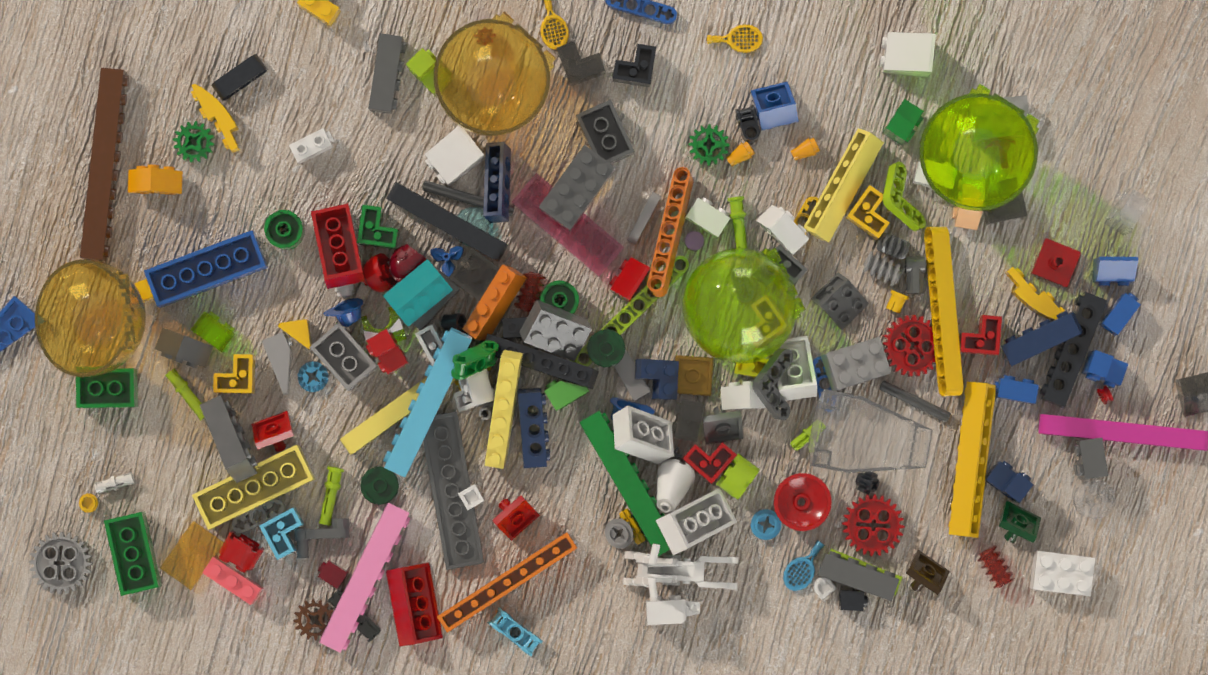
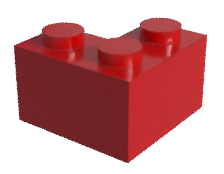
(986, 341)
(387, 351)
(709, 466)

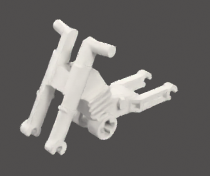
(672, 570)

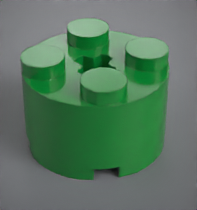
(277, 221)
(562, 289)

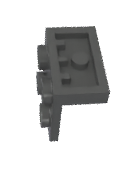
(840, 300)

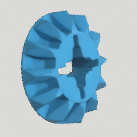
(311, 367)
(769, 533)

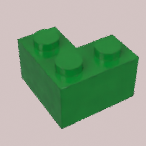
(903, 121)
(372, 233)

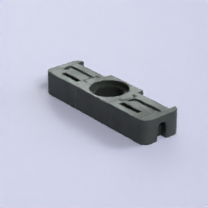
(365, 626)

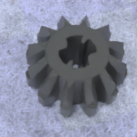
(893, 246)

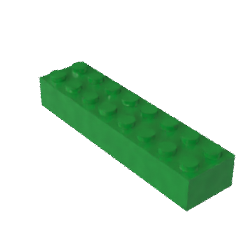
(625, 478)

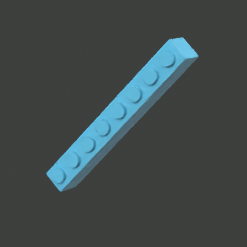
(427, 403)

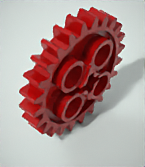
(900, 357)
(872, 542)

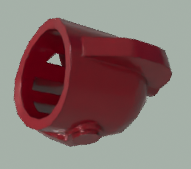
(404, 261)

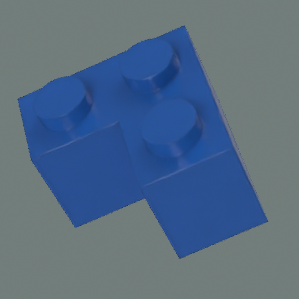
(1105, 368)

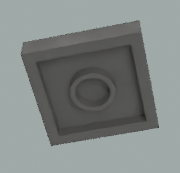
(722, 426)

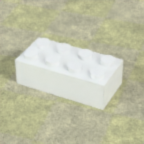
(696, 521)

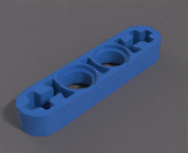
(640, 10)

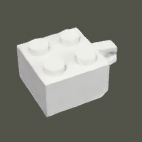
(670, 610)

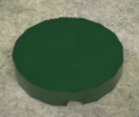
(606, 348)
(379, 485)

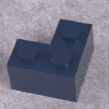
(664, 377)
(1009, 483)

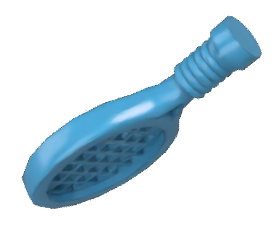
(815, 550)

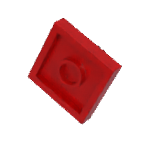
(1055, 262)
(273, 431)
(515, 516)

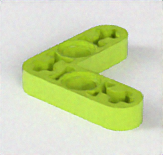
(894, 199)

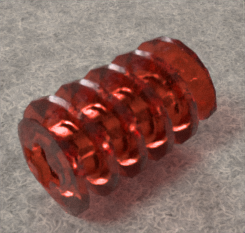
(529, 291)
(995, 567)

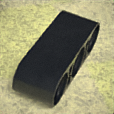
(239, 77)

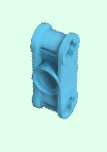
(523, 639)

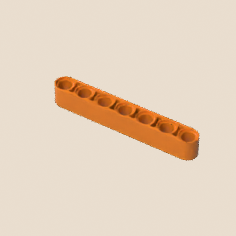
(670, 240)

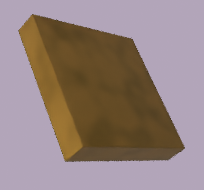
(694, 375)

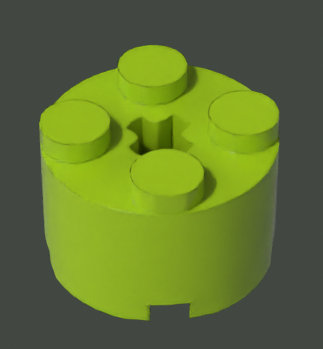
(738, 476)

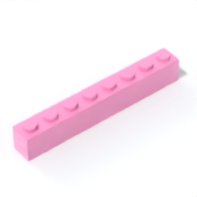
(364, 577)

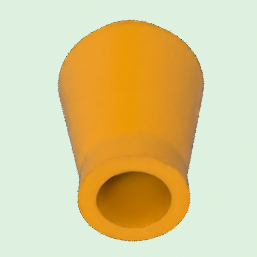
(805, 149)
(740, 154)

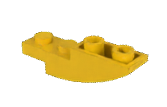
(214, 110)
(1025, 292)

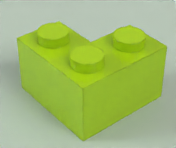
(422, 67)

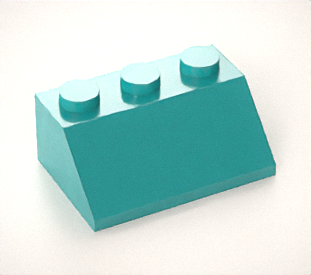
(417, 292)

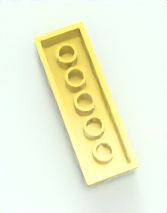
(273, 479)

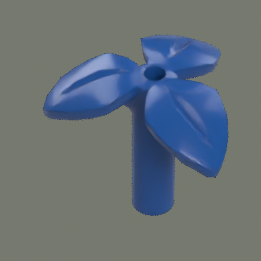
(440, 255)

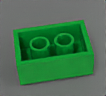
(108, 390)

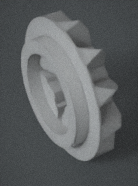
(612, 530)

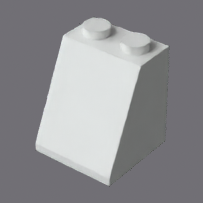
(908, 53)
(454, 156)

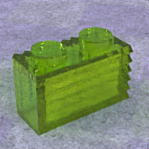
(213, 331)

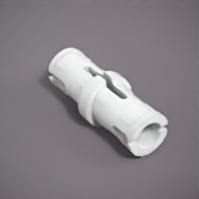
(114, 483)

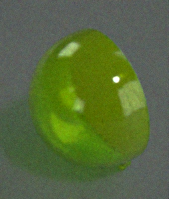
(979, 150)
(740, 305)

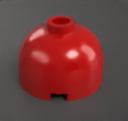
(377, 274)

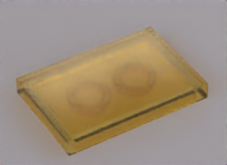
(192, 555)

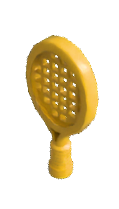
(548, 6)
(718, 39)

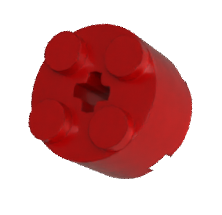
(240, 551)

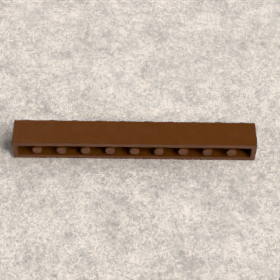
(103, 164)

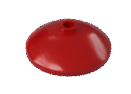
(816, 505)

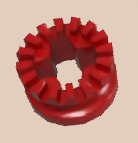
(1105, 394)

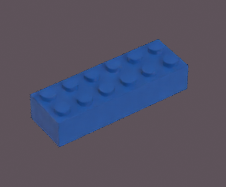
(205, 269)

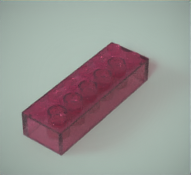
(586, 240)

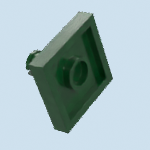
(1019, 523)

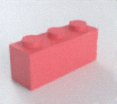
(233, 580)

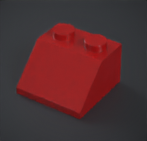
(629, 279)

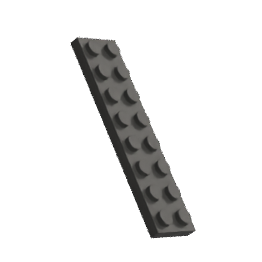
(449, 477)

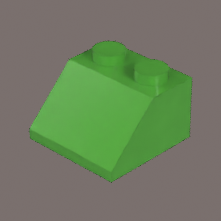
(564, 393)

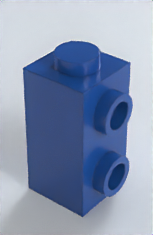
(1120, 313)
(1017, 391)

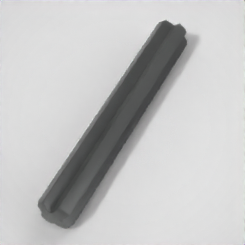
(915, 401)

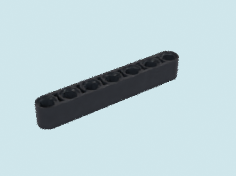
(447, 221)

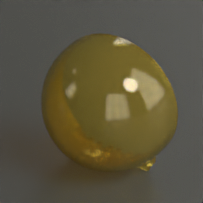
(492, 76)
(89, 318)

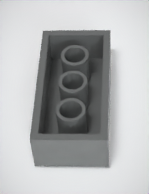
(577, 188)
(229, 438)

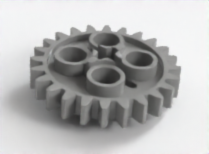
(43, 562)

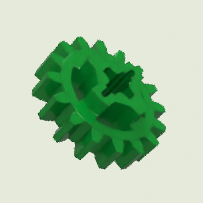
(700, 145)
(187, 147)

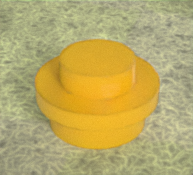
(88, 503)

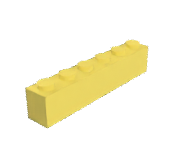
(843, 185)
(503, 409)

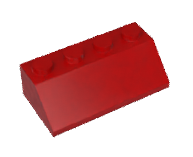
(414, 604)

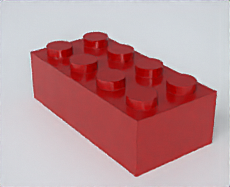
(337, 246)

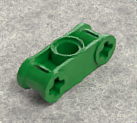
(474, 360)

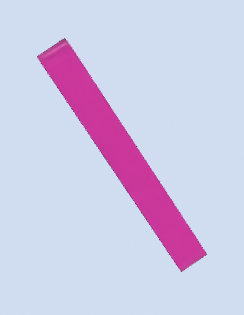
(1123, 432)

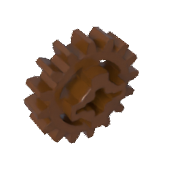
(307, 627)

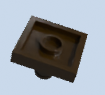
(926, 573)

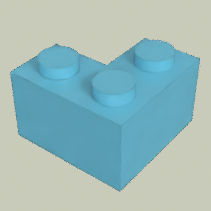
(277, 532)

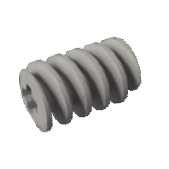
(882, 268)

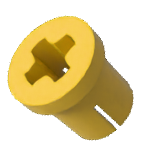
(896, 301)

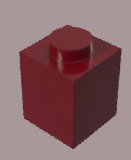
(332, 573)

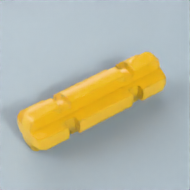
(626, 515)

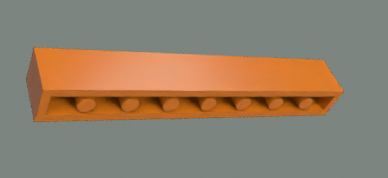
(507, 582)

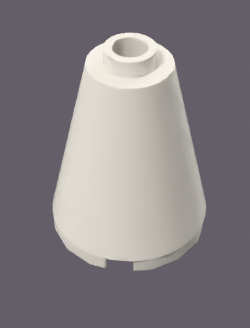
(673, 484)

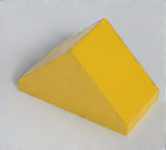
(299, 331)

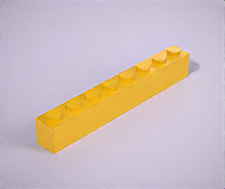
(972, 459)

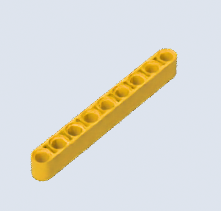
(943, 311)

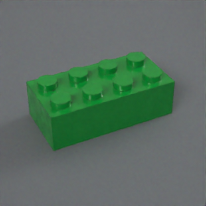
(132, 553)

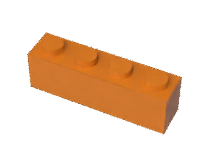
(494, 302)

